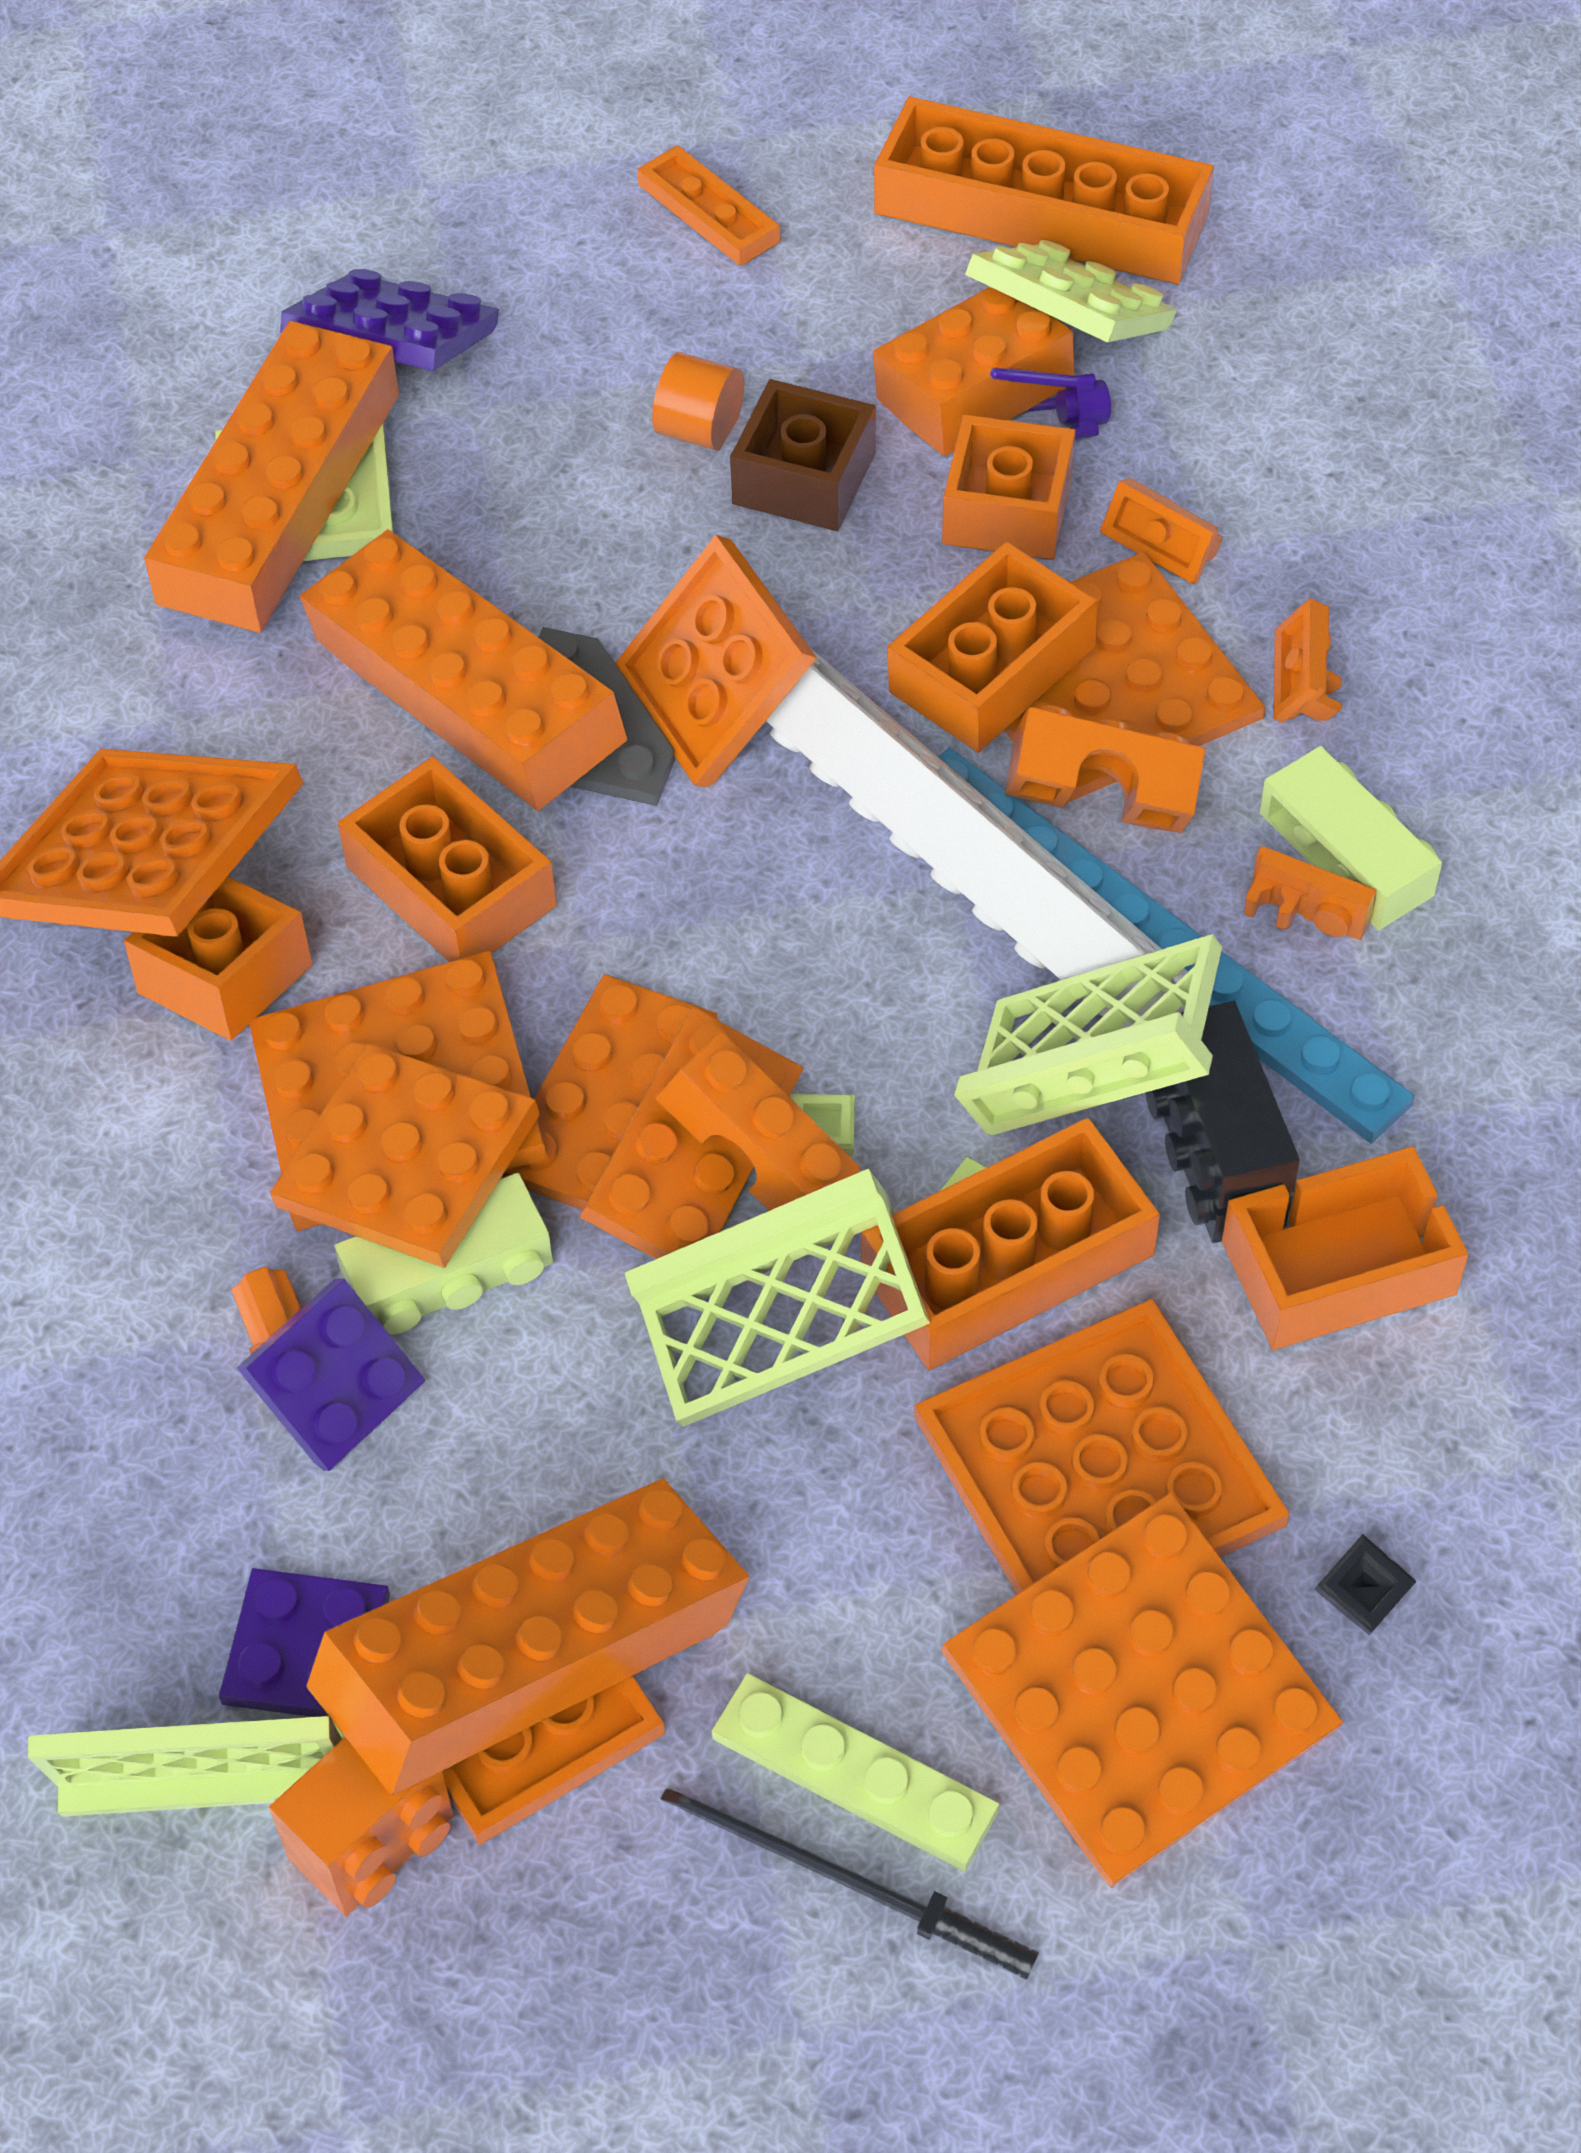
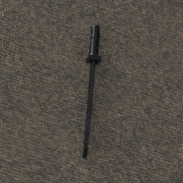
(933, 1918)

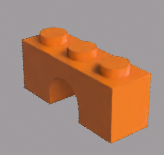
(1155, 772)
(736, 1099)

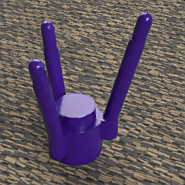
(1082, 403)

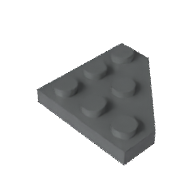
(645, 760)

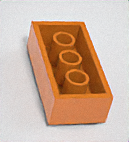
(1017, 1240)

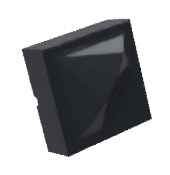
(1365, 1584)

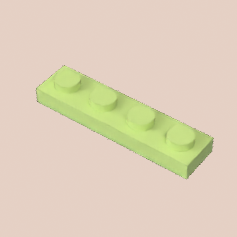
(856, 1772)

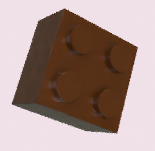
(803, 454)

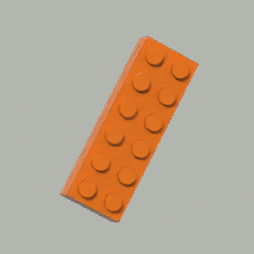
(1043, 183)
(273, 477)
(465, 669)
(524, 1634)

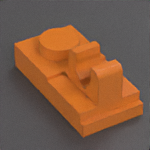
(1161, 530)
(1301, 665)
(1327, 899)

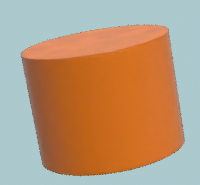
(697, 400)

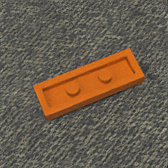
(709, 205)

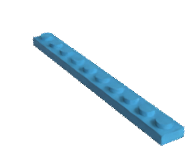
(1279, 1031)

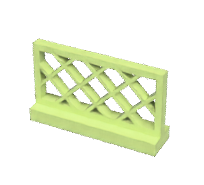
(1105, 1060)
(773, 1244)
(180, 1764)

